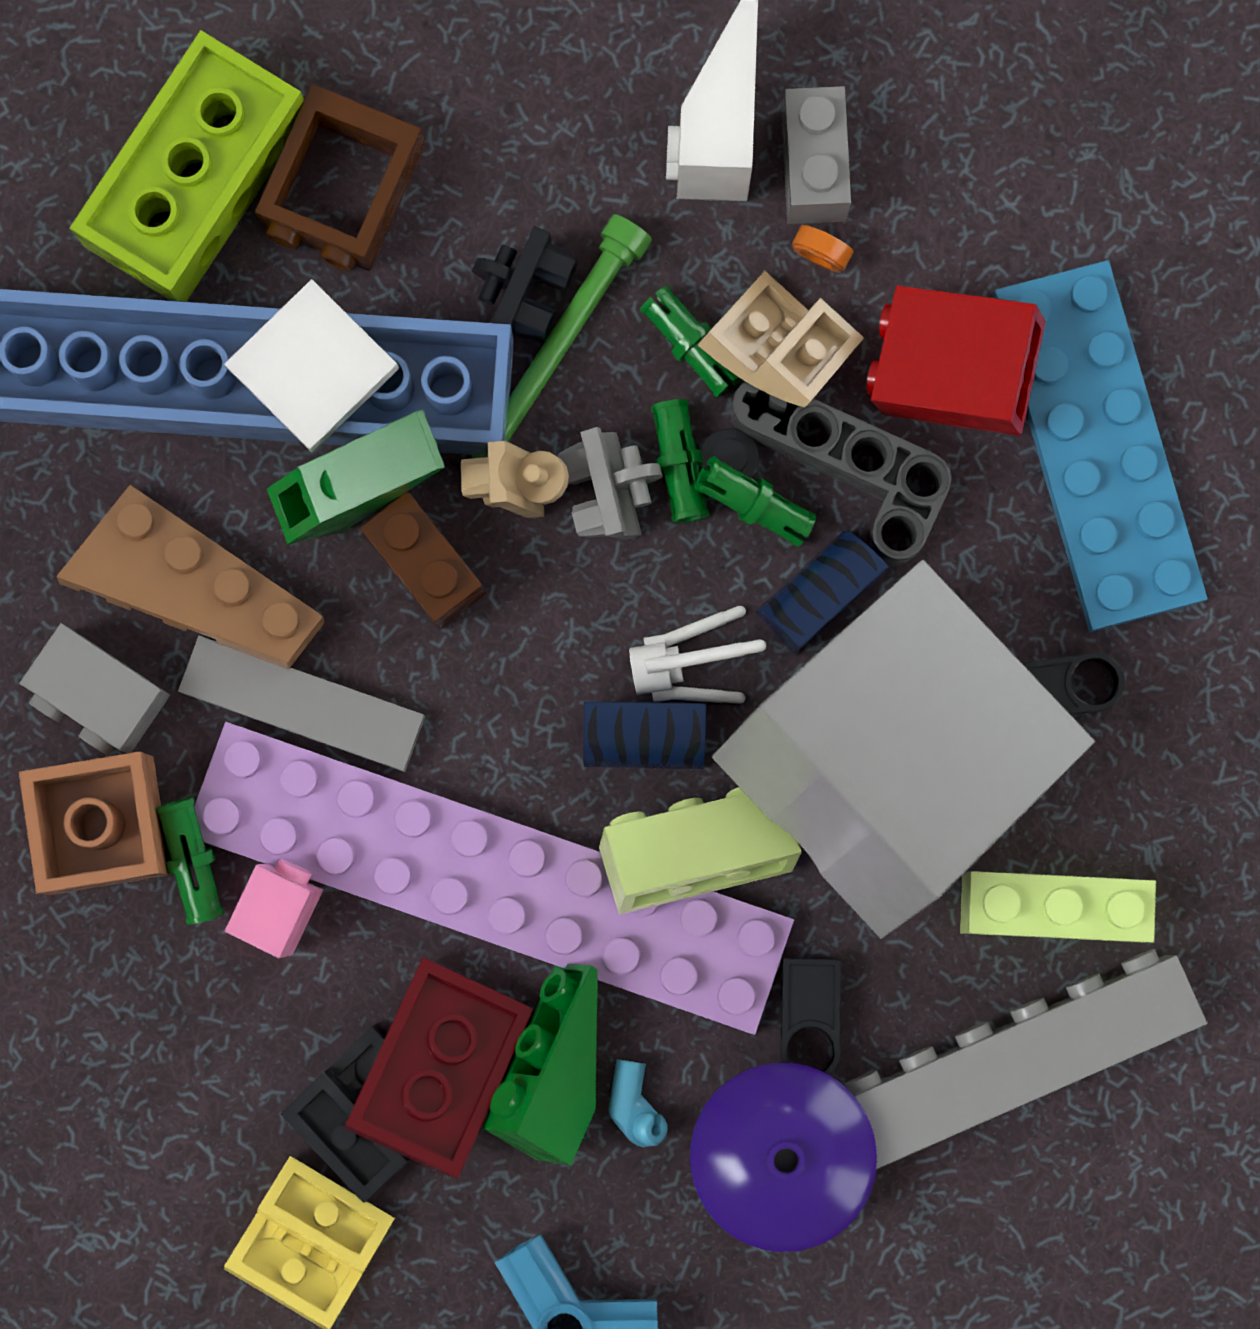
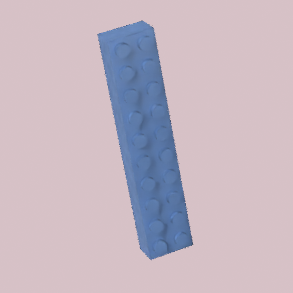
(166, 371)

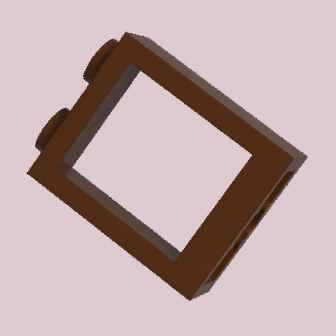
(361, 125)

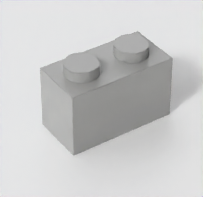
(816, 155)
(94, 690)

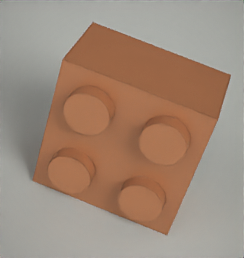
(94, 823)

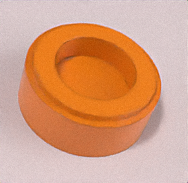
(822, 248)

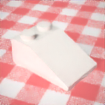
(715, 135)

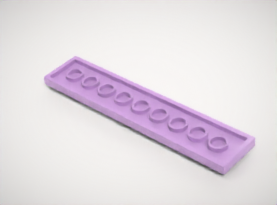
(484, 877)

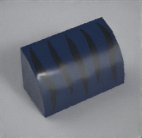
(822, 590)
(644, 735)

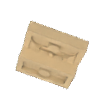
(780, 343)

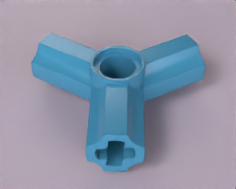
(546, 1292)

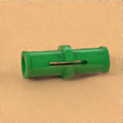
(685, 334)
(679, 460)
(755, 501)
(200, 901)

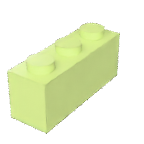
(693, 851)
(1058, 907)

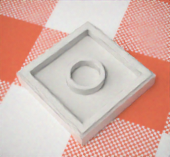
(311, 366)

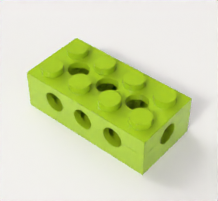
(170, 137)

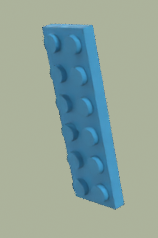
(1105, 454)

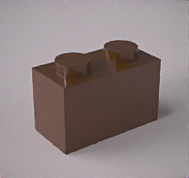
(423, 560)

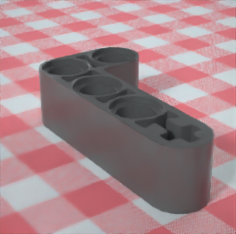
(835, 461)

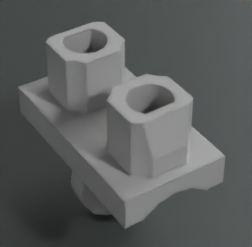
(617, 481)

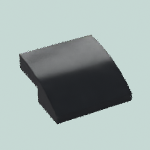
(324, 1109)

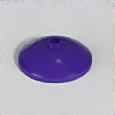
(776, 1110)

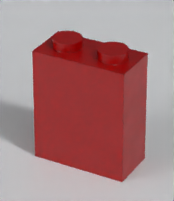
(956, 359)

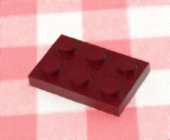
(438, 1068)

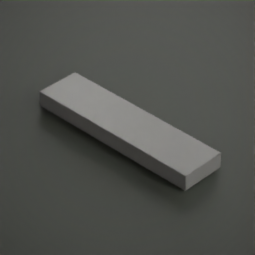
(302, 704)

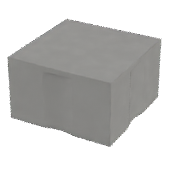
(903, 750)

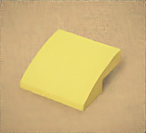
(309, 1243)

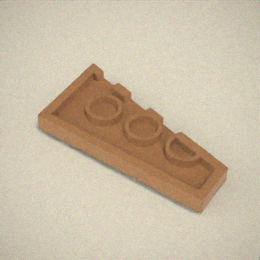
(172, 571)

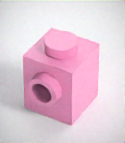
(275, 908)

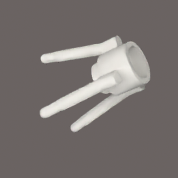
(658, 667)

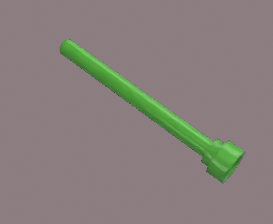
(621, 245)

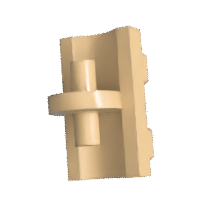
(515, 479)

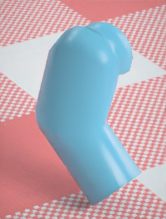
(631, 1110)

